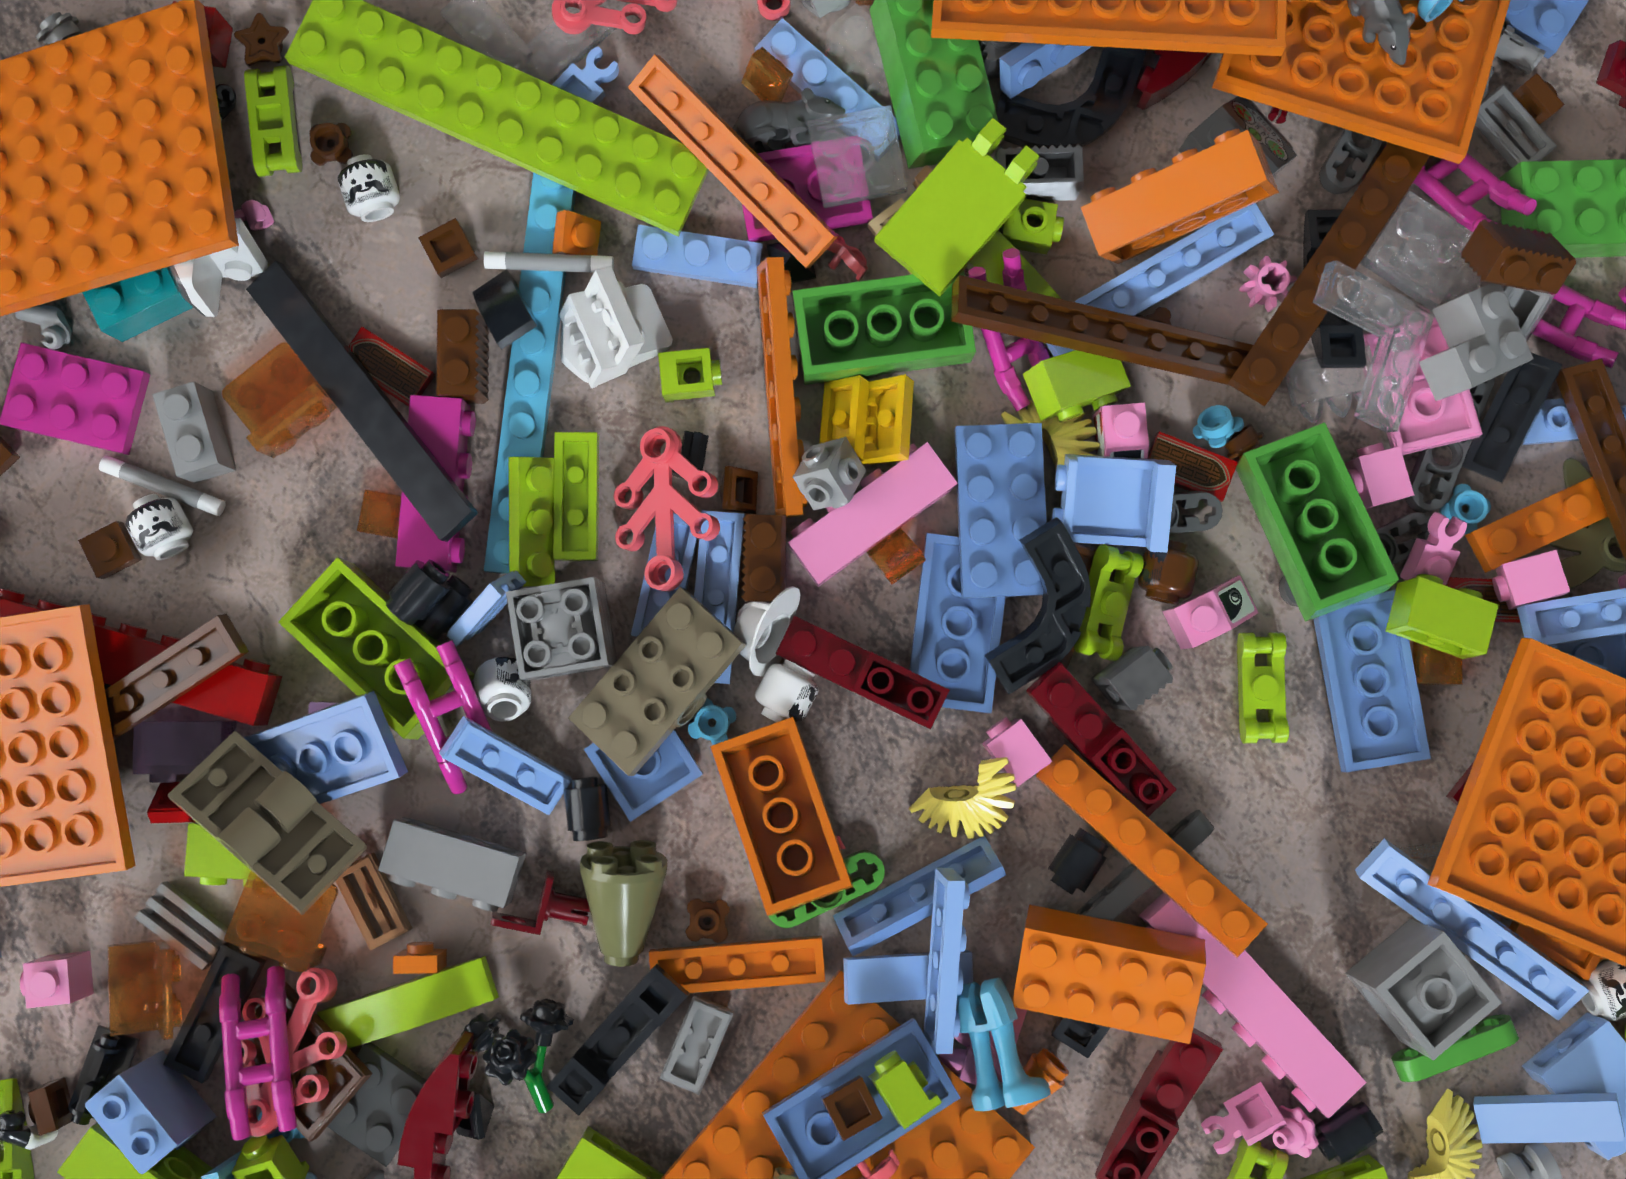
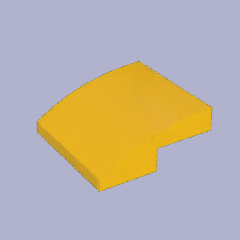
(870, 415)

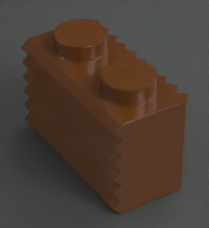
(1518, 257)
(462, 355)
(763, 557)

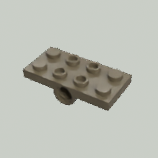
(657, 682)
(268, 822)

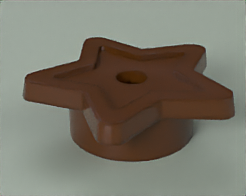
(270, 49)

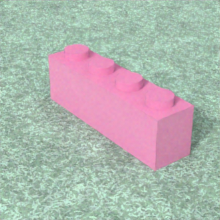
(872, 514)

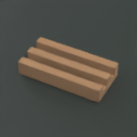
(387, 894)

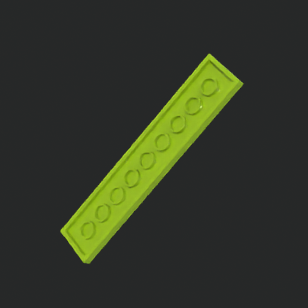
(499, 110)

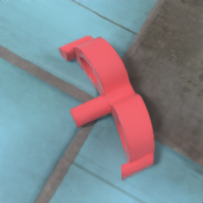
(850, 255)
(883, 1170)

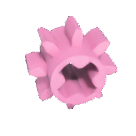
(1273, 274)

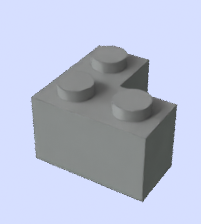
(1481, 342)

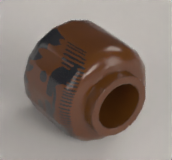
(1170, 574)

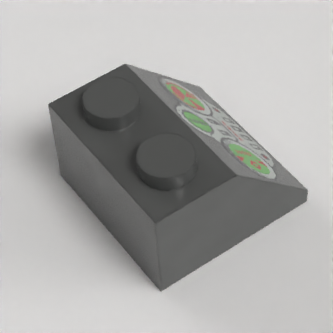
(1241, 115)

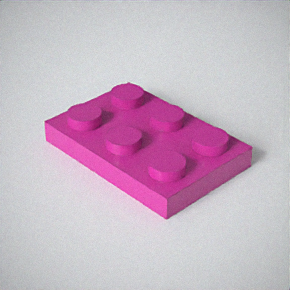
(798, 170)
(74, 398)

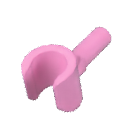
(256, 214)

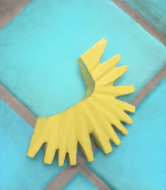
(1060, 437)
(973, 805)
(1450, 1141)

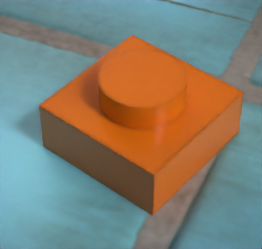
(576, 234)
(419, 958)

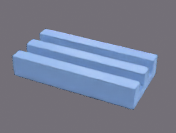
(485, 608)

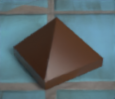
(739, 489)

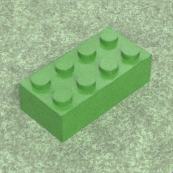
(933, 82)
(1576, 203)
(877, 329)
(1315, 522)

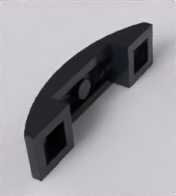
(1335, 339)
(617, 1039)

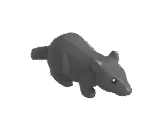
(1389, 22)
(772, 123)

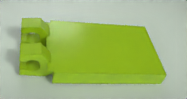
(957, 209)

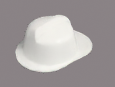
(763, 628)

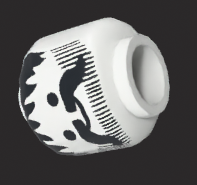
(368, 188)
(159, 527)
(501, 690)
(786, 692)
(1606, 991)

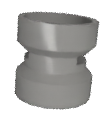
(1532, 1163)

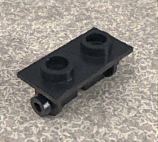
(104, 1061)

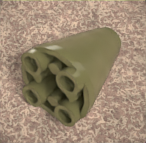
(622, 895)

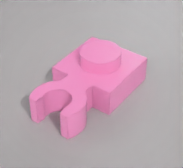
(1436, 553)
(1250, 1116)

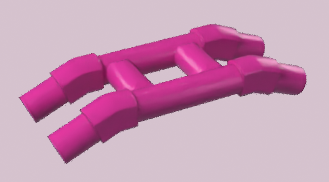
(1485, 183)
(1579, 307)
(1003, 355)
(428, 711)
(277, 1071)

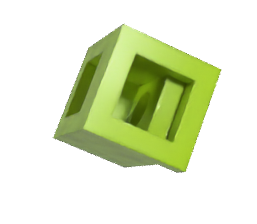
(1031, 238)
(677, 364)
(902, 1089)
(269, 1160)

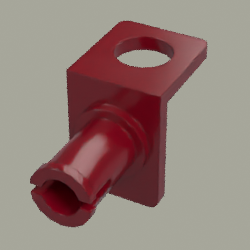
(550, 905)

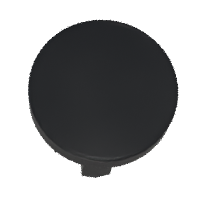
(694, 449)

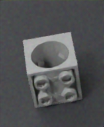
(561, 629)
(1423, 988)

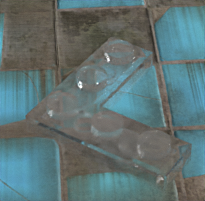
(542, 57)
(1401, 342)

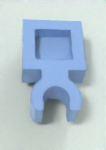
(586, 82)

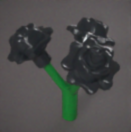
(512, 1054)

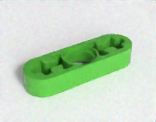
(860, 888)
(1483, 1039)

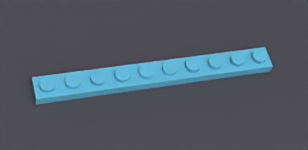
(530, 363)

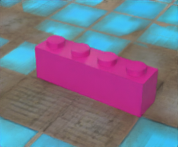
(445, 430)

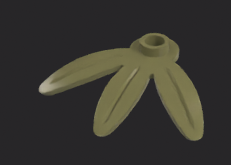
(1590, 543)

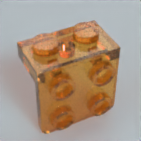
(278, 401)
(274, 929)
(142, 988)

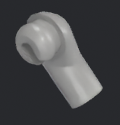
(52, 322)

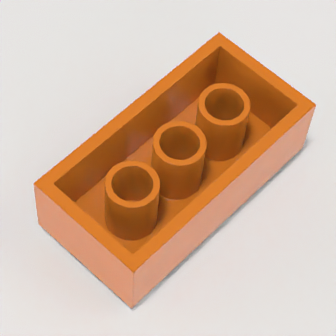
(1179, 197)
(781, 816)
(1110, 973)

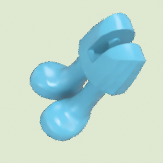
(992, 1009)

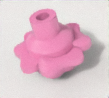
(1298, 1134)

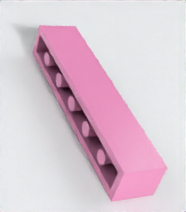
(1265, 1017)

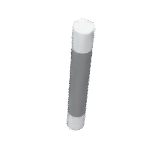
(546, 262)
(162, 485)

